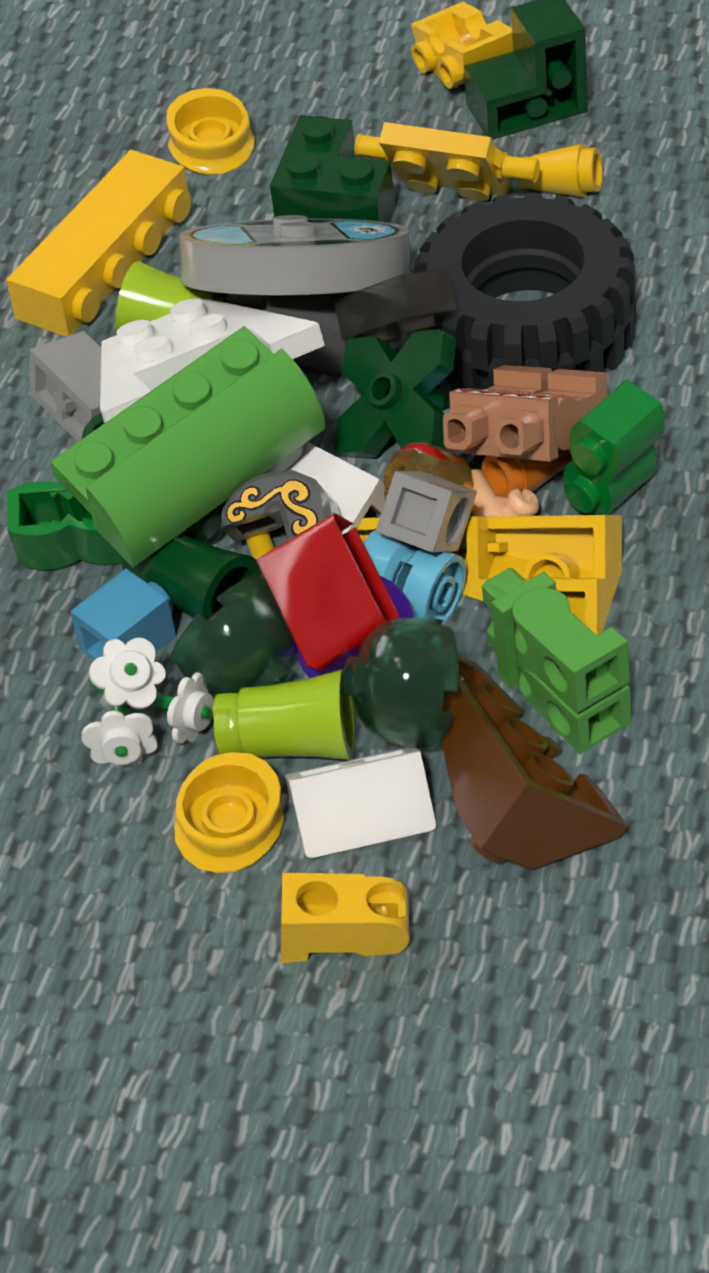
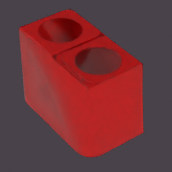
(327, 592)

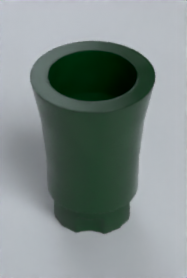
(194, 573)

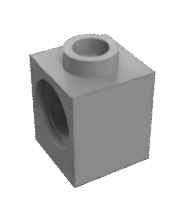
(426, 511)

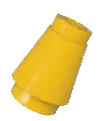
(568, 171)

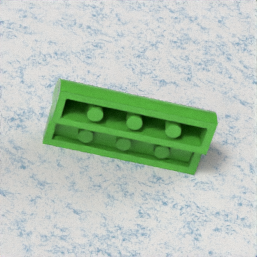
(190, 444)

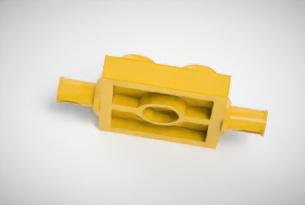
(447, 159)

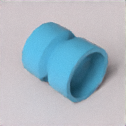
(427, 578)

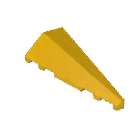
(573, 550)

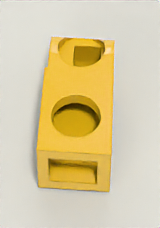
(342, 915)

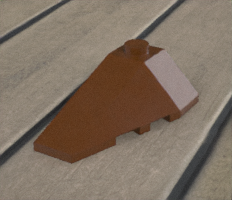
(509, 786)

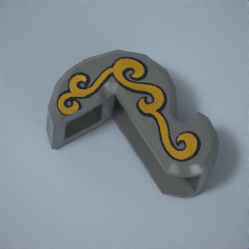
(276, 501)

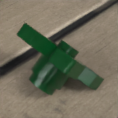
(398, 393)

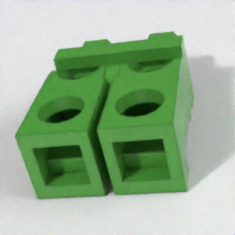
(558, 662)

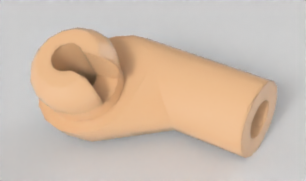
(489, 504)

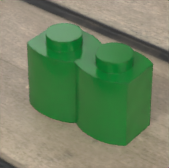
(613, 450)
(53, 528)

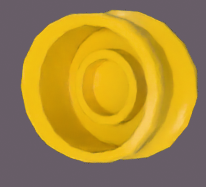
(209, 131)
(228, 812)

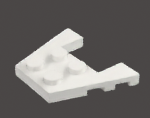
(155, 350)

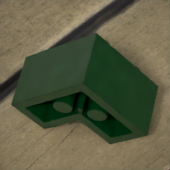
(539, 79)
(326, 179)

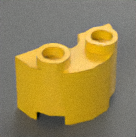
(457, 39)

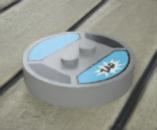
(293, 255)

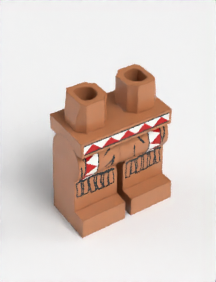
(524, 412)

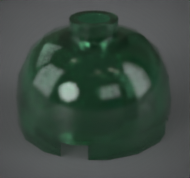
(240, 643)
(403, 679)

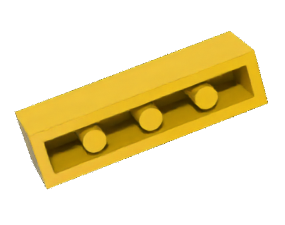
(98, 243)

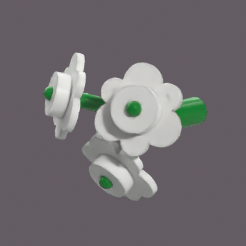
(129, 677)

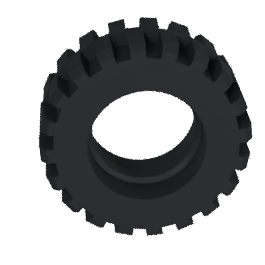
(536, 248)

